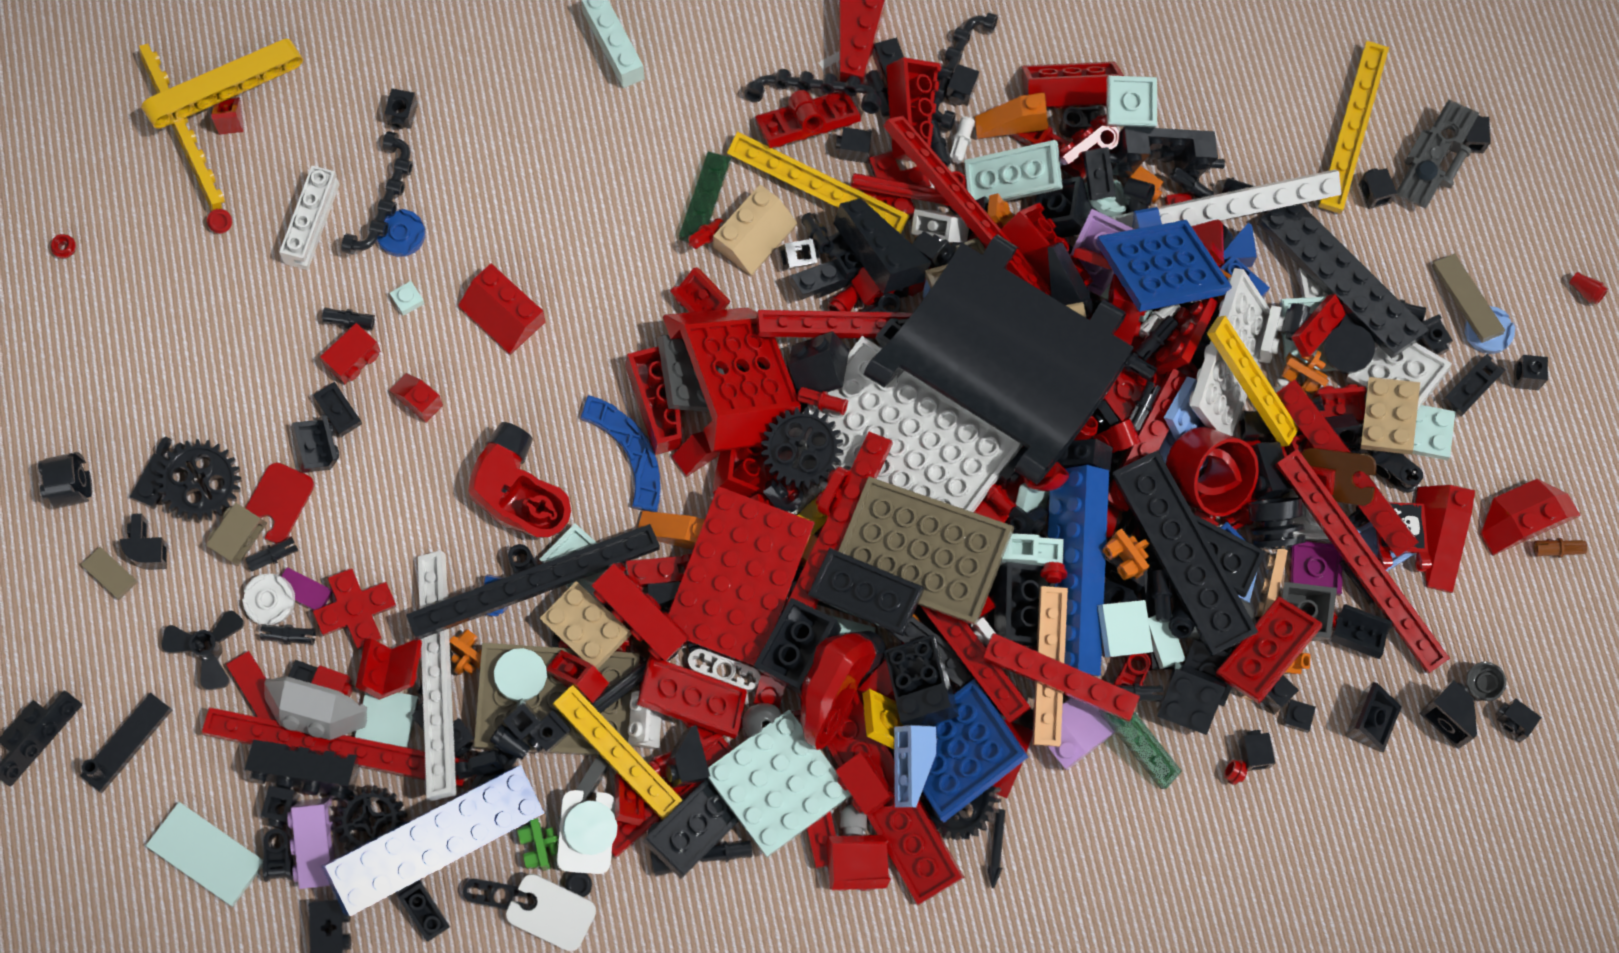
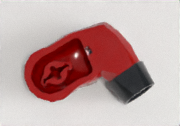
(513, 494)
(833, 681)

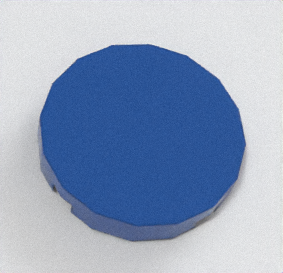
(404, 234)

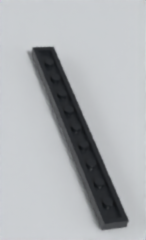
(532, 582)

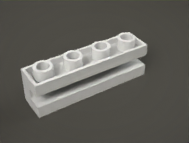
(309, 218)

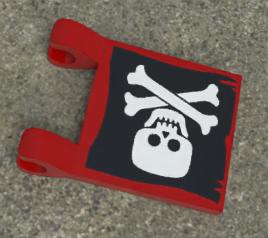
(1414, 518)

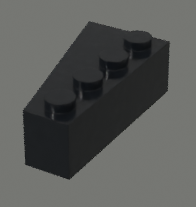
(880, 247)
(302, 769)

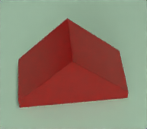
(228, 116)
(694, 454)

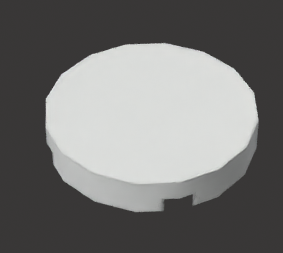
(268, 599)

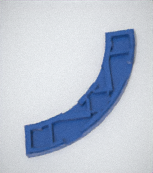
(634, 444)

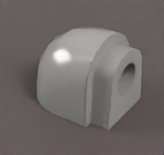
(852, 822)

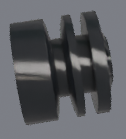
(1276, 522)

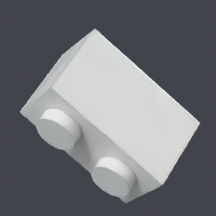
(942, 224)

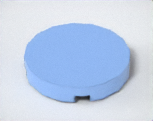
(1496, 344)

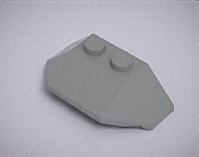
(313, 708)

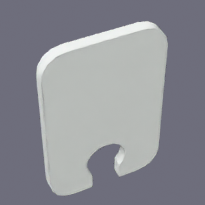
(571, 860)
(559, 914)

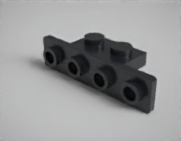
(32, 734)

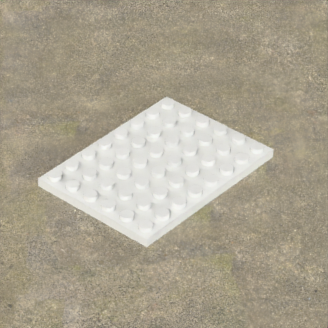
(935, 445)

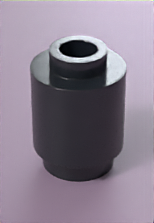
(1294, 318)

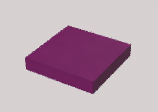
(1316, 565)

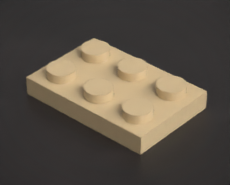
(1390, 415)
(585, 625)

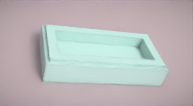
(1164, 644)

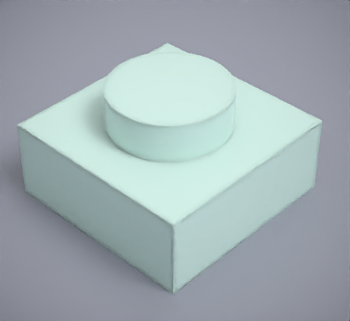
(407, 298)

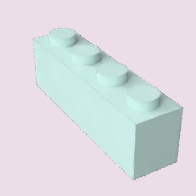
(613, 41)

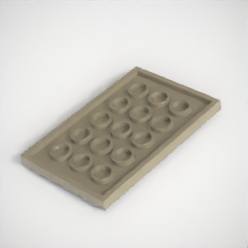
(930, 545)
(494, 705)

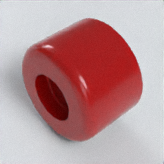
(1229, 472)

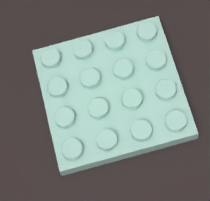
(777, 784)

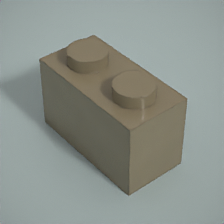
(236, 533)

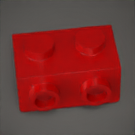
(699, 293)
(1343, 401)

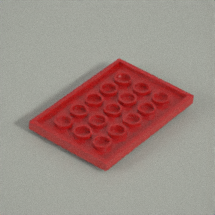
(739, 575)

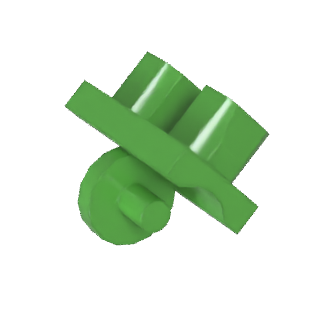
(533, 833)

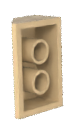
(754, 230)

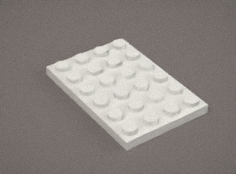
(1218, 395)

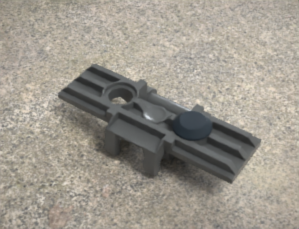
(1430, 149)

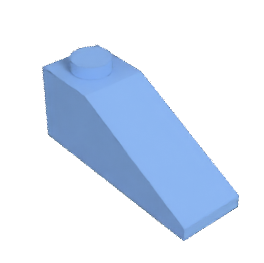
(913, 760)

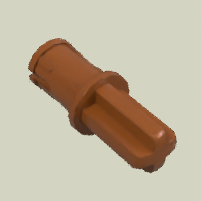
(1559, 547)

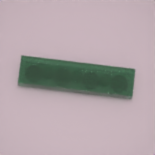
(705, 194)
(1145, 748)

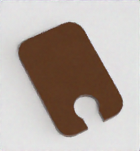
(1346, 466)

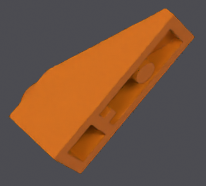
(1016, 116)
(673, 528)

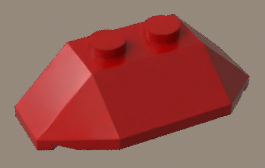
(1525, 514)

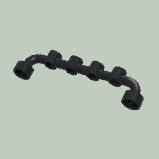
(953, 56)
(870, 102)
(386, 205)

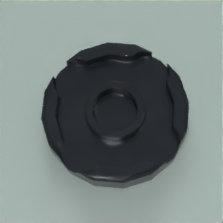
(1349, 348)

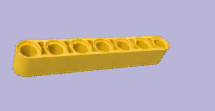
(222, 83)

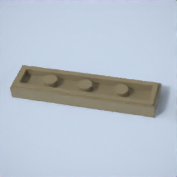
(1468, 298)

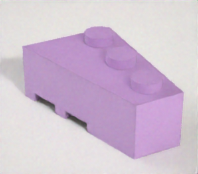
(311, 841)

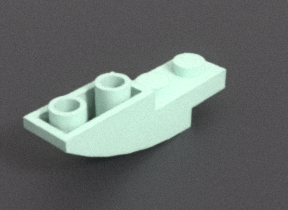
(1033, 550)

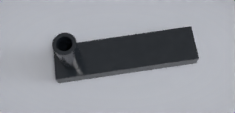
(125, 743)

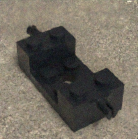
(1190, 149)

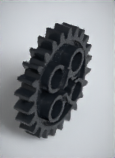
(781, 441)
(178, 492)
(965, 825)

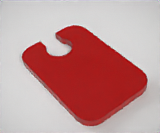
(282, 497)

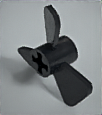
(212, 672)

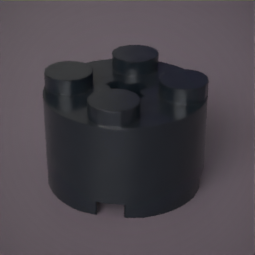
(65, 480)

